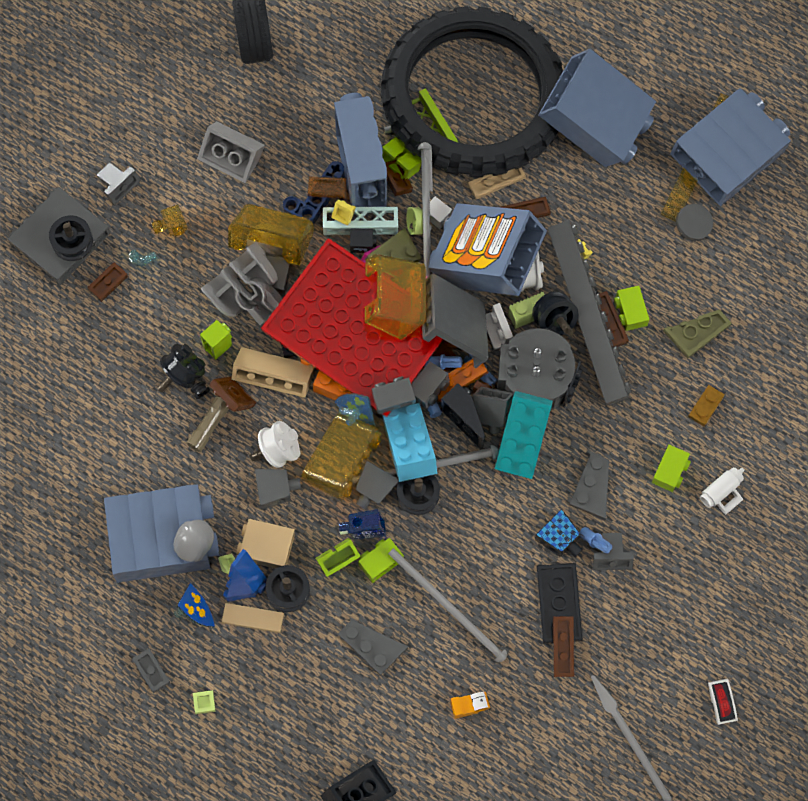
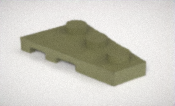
(400, 247)
(696, 333)

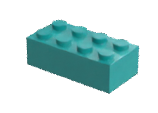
(523, 434)

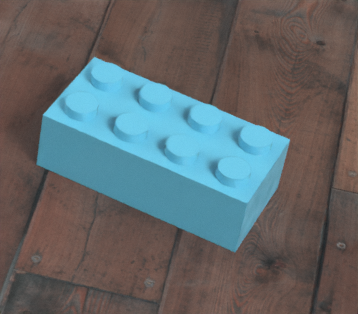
(410, 443)

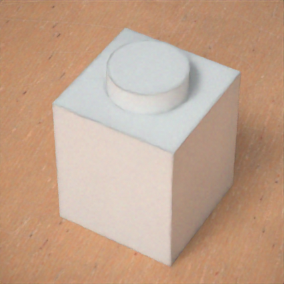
(439, 212)

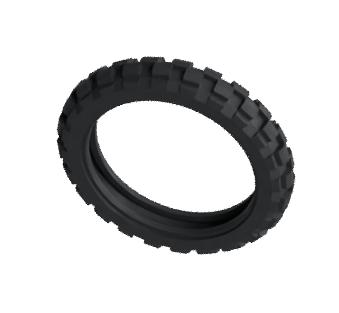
(452, 155)

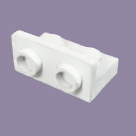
(498, 327)

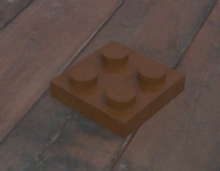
(232, 393)

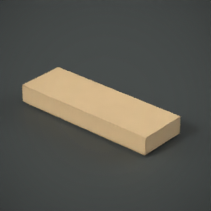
(488, 183)
(252, 618)

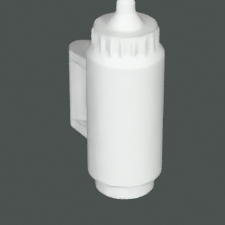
(722, 488)

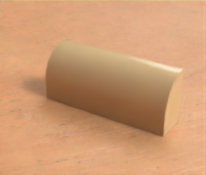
(272, 372)

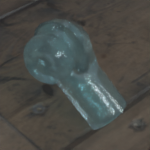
(142, 260)

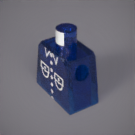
(371, 524)

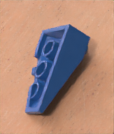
(245, 578)

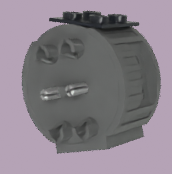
(539, 365)

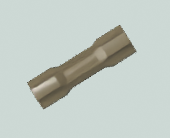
(201, 435)

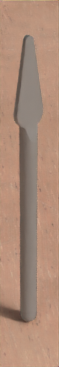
(611, 706)

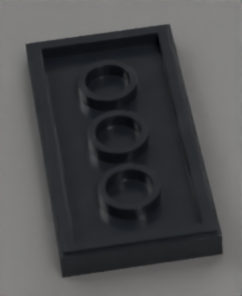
(558, 597)

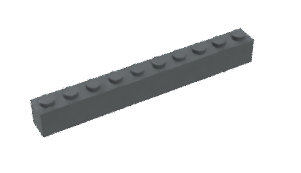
(590, 317)

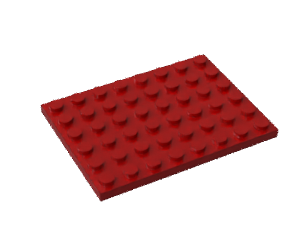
(327, 327)

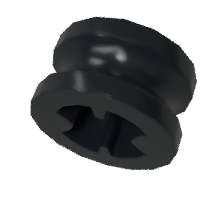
(200, 389)

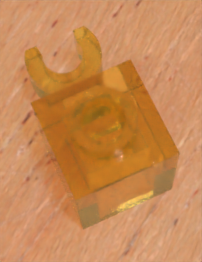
(172, 221)

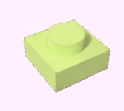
(204, 702)

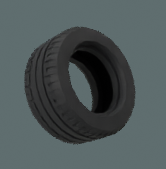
(252, 30)

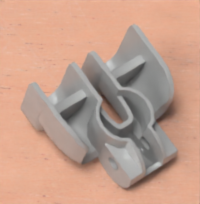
(231, 296)

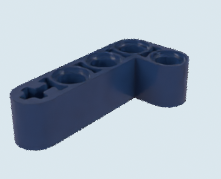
(308, 207)

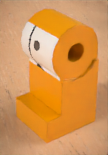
(469, 704)

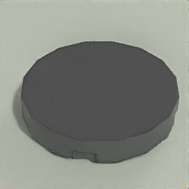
(694, 222)

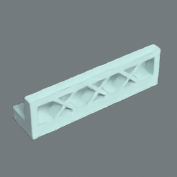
(379, 227)

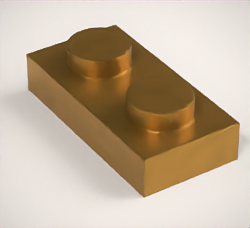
(706, 405)

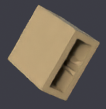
(267, 543)

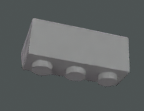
(230, 151)

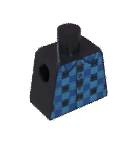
(560, 535)

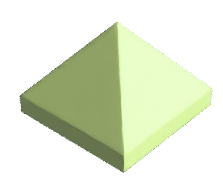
(225, 562)

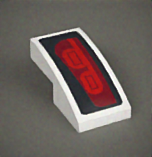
(723, 701)

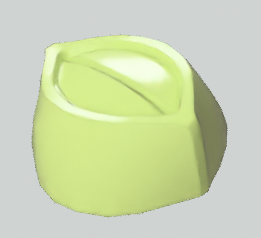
(415, 216)

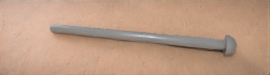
(427, 187)
(455, 459)
(500, 655)

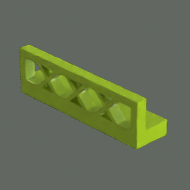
(434, 114)

